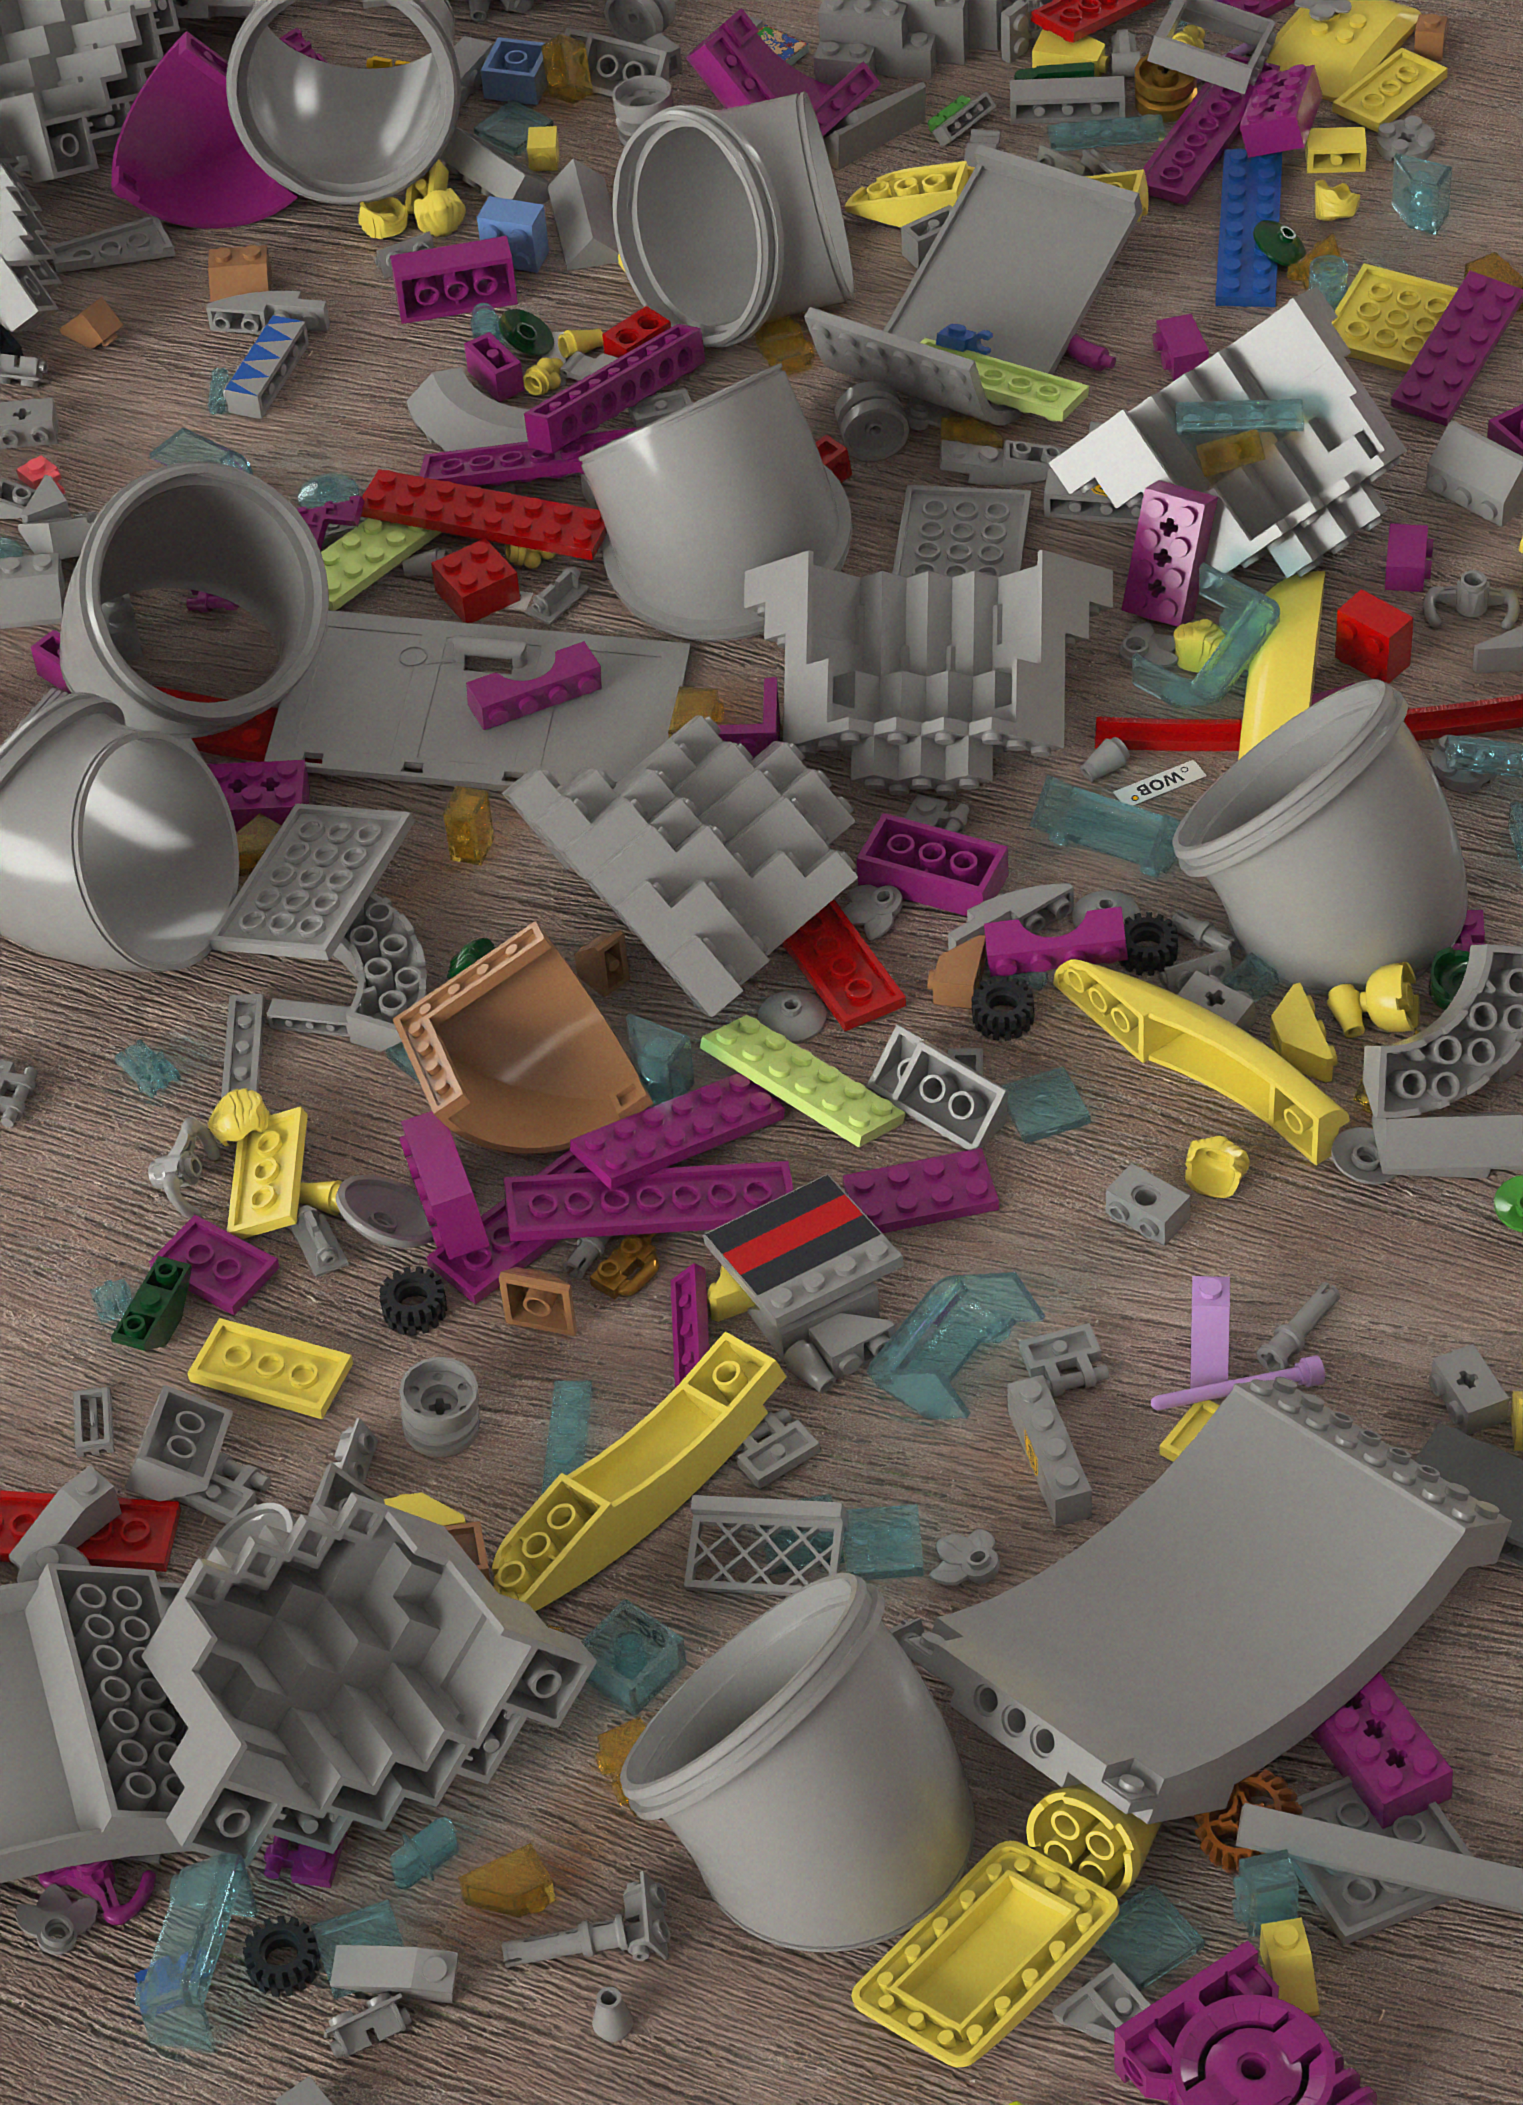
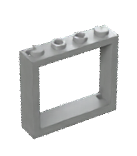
(1205, 64)

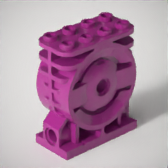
(1243, 2029)

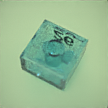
(633, 1656)

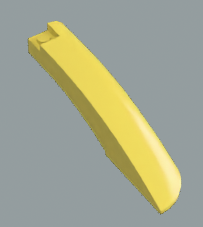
(919, 191)
(1285, 666)
(1208, 1049)
(638, 1480)

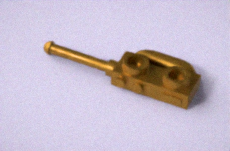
(632, 1253)

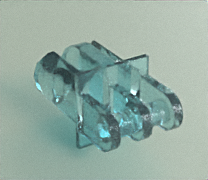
(485, 321)
(147, 1068)
(111, 1300)
(424, 1853)

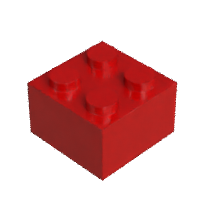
(475, 581)
(1373, 637)

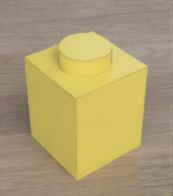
(543, 148)

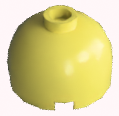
(1391, 998)

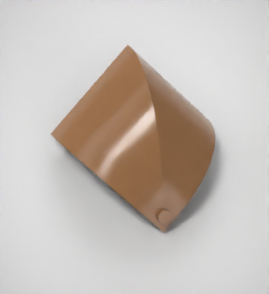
(519, 1052)

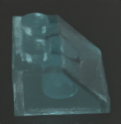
(1421, 192)
(660, 1058)

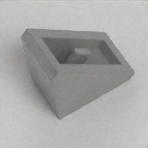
(46, 502)

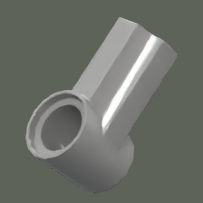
(1124, 54)

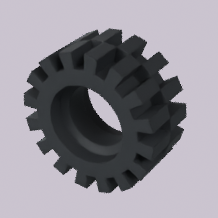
(1150, 930)
(1003, 1022)
(416, 1316)
(287, 1975)

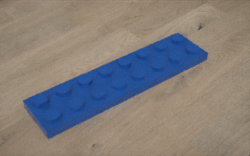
(1248, 196)

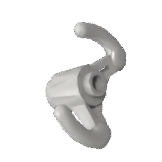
(1471, 598)
(181, 1166)

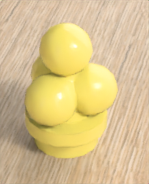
(1191, 35)
(543, 376)
(529, 557)

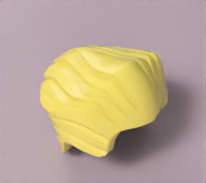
(1335, 201)
(439, 212)
(383, 217)
(1196, 643)
(238, 1115)
(1215, 1166)

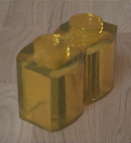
(784, 343)

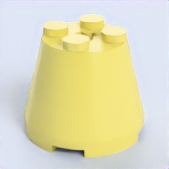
(1091, 1837)

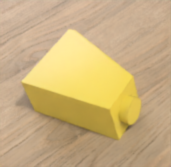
(1054, 50)

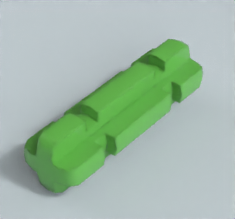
(947, 112)

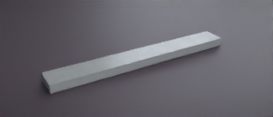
(1381, 1857)

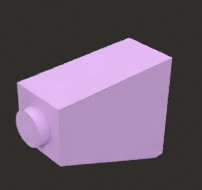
(1209, 1330)

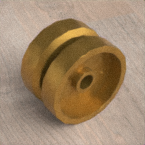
(1162, 90)

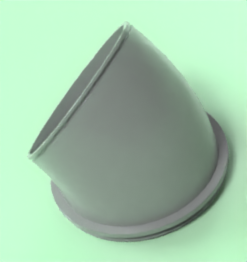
(340, 128)
(731, 217)
(713, 497)
(205, 533)
(111, 841)
(1332, 845)
(811, 1776)

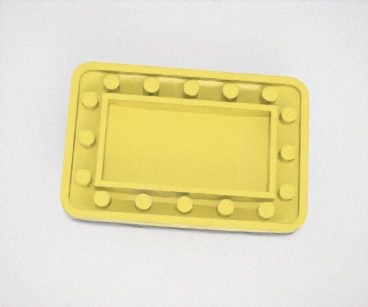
(1345, 45)
(986, 1954)

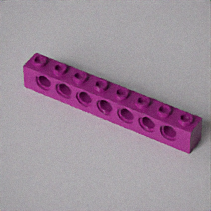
(614, 388)

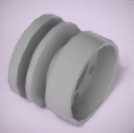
(639, 100)
(439, 1406)

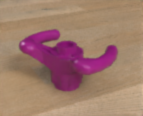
(98, 1879)

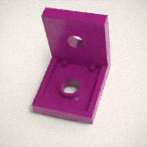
(758, 736)

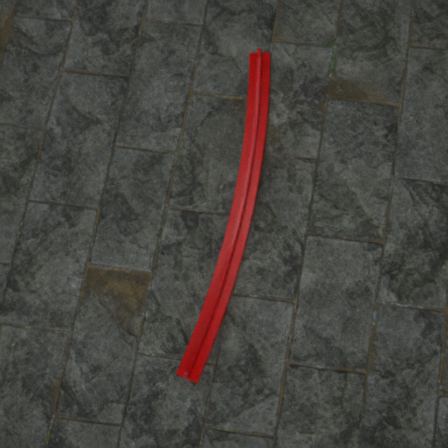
(1225, 734)

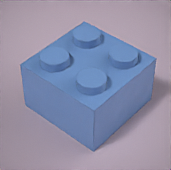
(514, 71)
(522, 224)

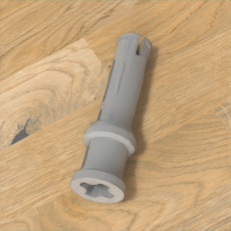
(1290, 1337)
(585, 1939)

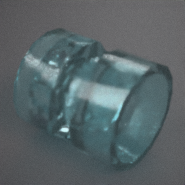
(1330, 276)

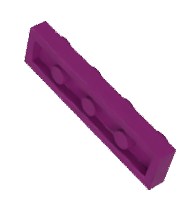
(689, 1319)

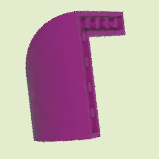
(747, 71)
(183, 153)

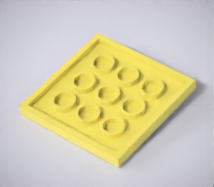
(1390, 315)

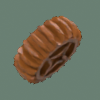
(1224, 1823)

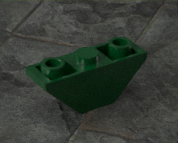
(155, 1307)

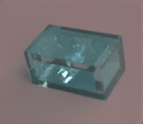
(1265, 1890)

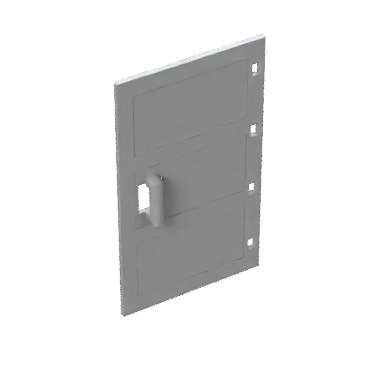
(379, 716)

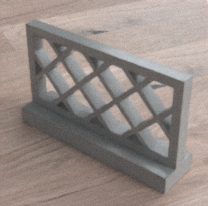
(765, 1514)

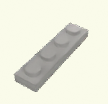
(243, 1043)

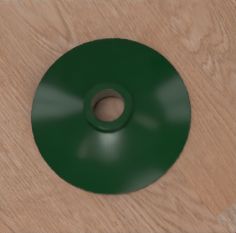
(1278, 242)
(526, 332)

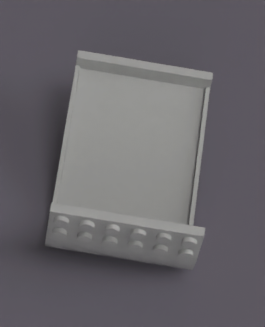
(1012, 260)

